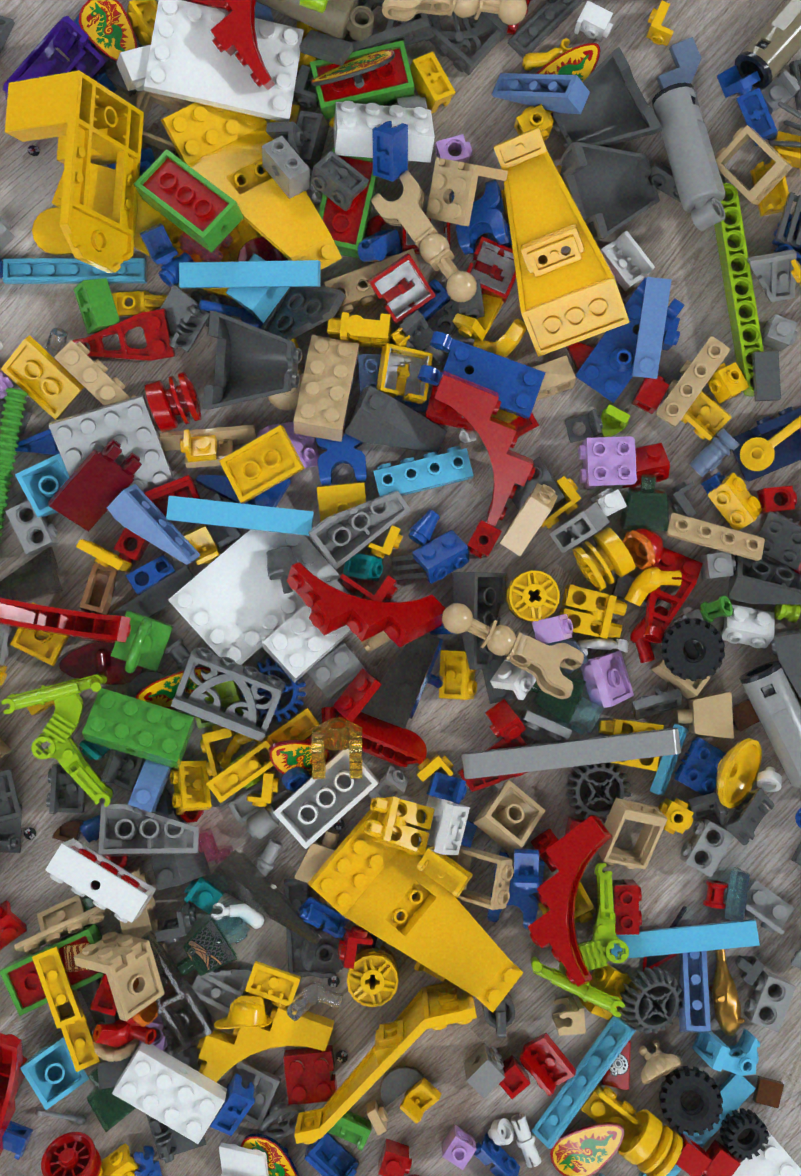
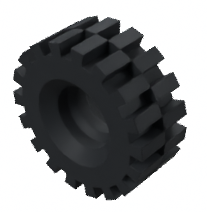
(696, 630)
(696, 1119)

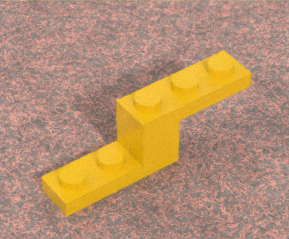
(257, 757)
(66, 1008)

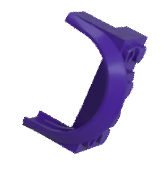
(48, 61)

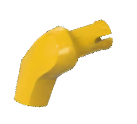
(507, 342)
(649, 581)

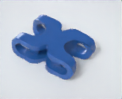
(485, 218)
(340, 453)
(520, 898)

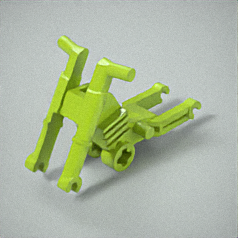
(60, 727)
(595, 951)

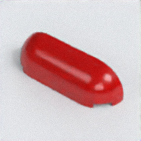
(390, 741)

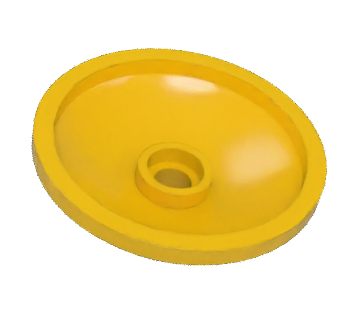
(738, 772)

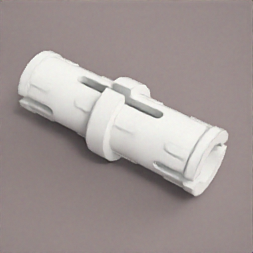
(525, 1140)

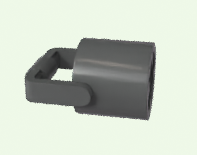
(501, 1017)

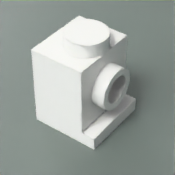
(594, 22)
(609, 501)

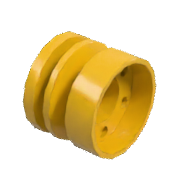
(599, 561)
(518, 597)
(386, 972)
(651, 1145)

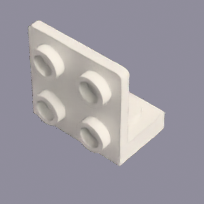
(446, 826)
(242, 1161)

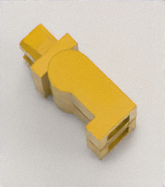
(362, 331)
(598, 613)
(623, 726)
(400, 824)

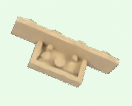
(693, 380)
(225, 436)
(715, 537)
(61, 920)

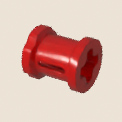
(715, 894)

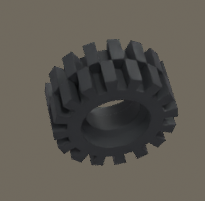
(749, 1144)

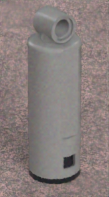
(690, 154)
(778, 714)

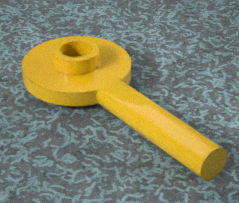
(760, 453)

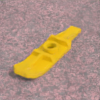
(142, 302)

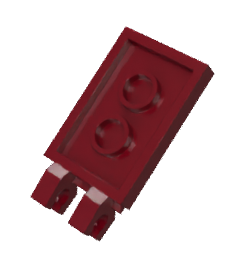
(95, 485)

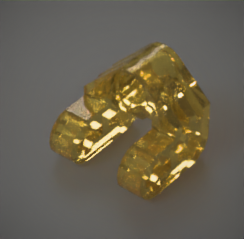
(336, 735)

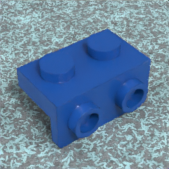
(442, 556)

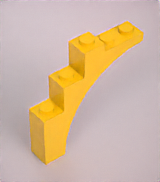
(223, 1051)

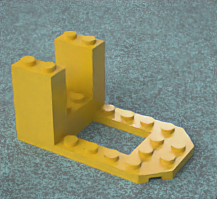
(90, 128)

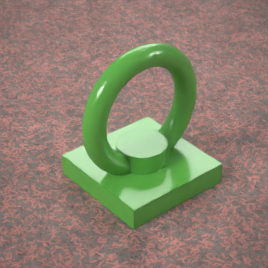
(144, 644)

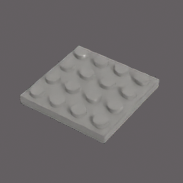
(125, 422)

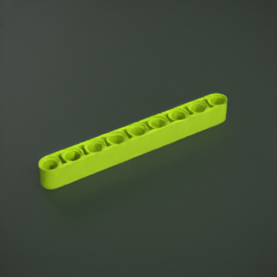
(741, 279)

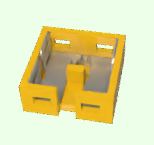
(400, 372)

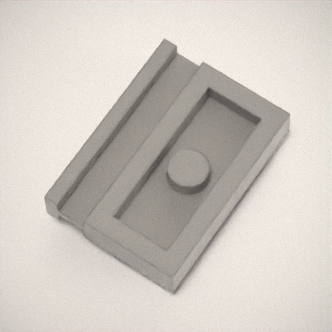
(335, 670)

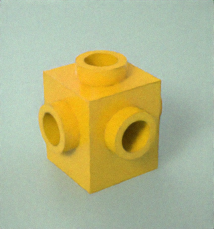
(532, 118)
(727, 382)
(683, 820)

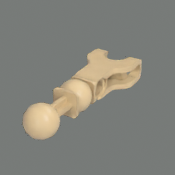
(509, 11)
(433, 247)
(521, 650)

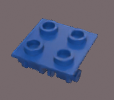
(700, 767)

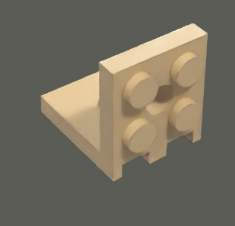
(462, 179)
(124, 960)

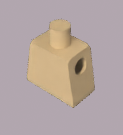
(709, 715)
(316, 856)

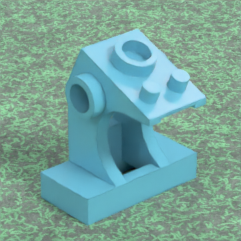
(720, 1056)

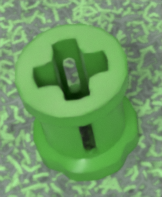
(716, 609)

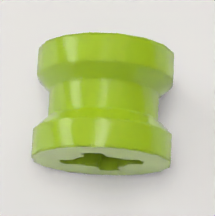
(787, 611)

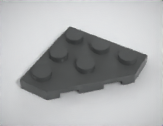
(303, 310)

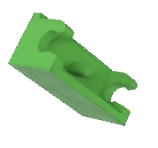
(96, 305)
(353, 1129)

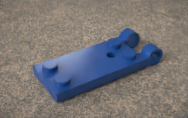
(597, 370)
(514, 382)

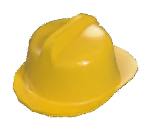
(246, 1013)

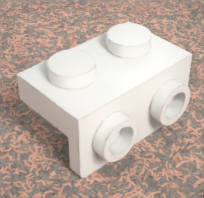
(627, 261)
(749, 627)
(513, 678)

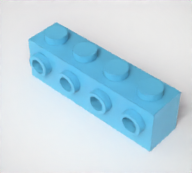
(425, 473)

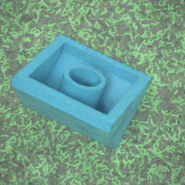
(258, 300)
(42, 483)
(53, 1073)

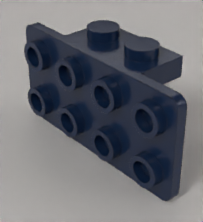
(785, 452)

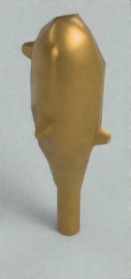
(725, 997)

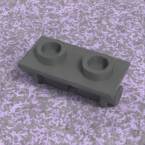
(664, 180)

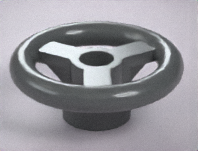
(279, 1117)

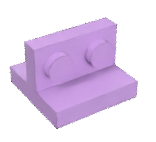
(607, 679)

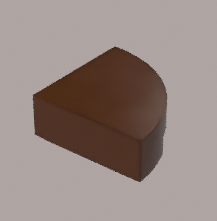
(68, 830)

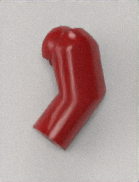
(375, 225)

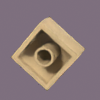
(509, 817)

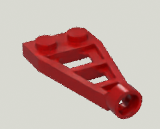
(156, 335)
(690, 569)

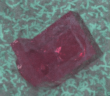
(208, 845)

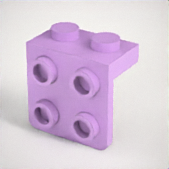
(304, 445)
(607, 461)

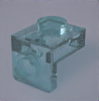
(585, 716)
(233, 928)

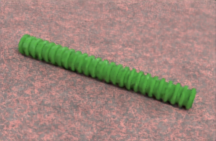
(8, 441)

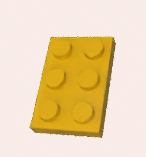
(42, 377)
(261, 464)

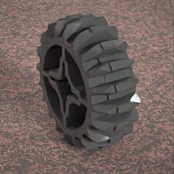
(590, 797)
(664, 993)

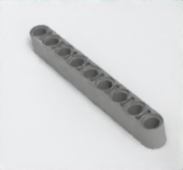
(571, 753)

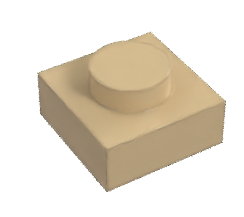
(377, 1116)

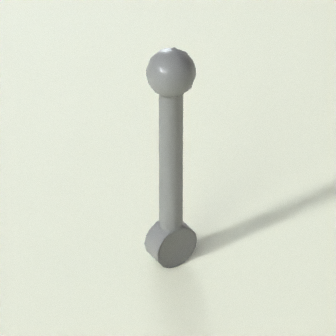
(80, 1120)

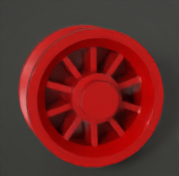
(71, 1156)

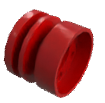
(172, 402)

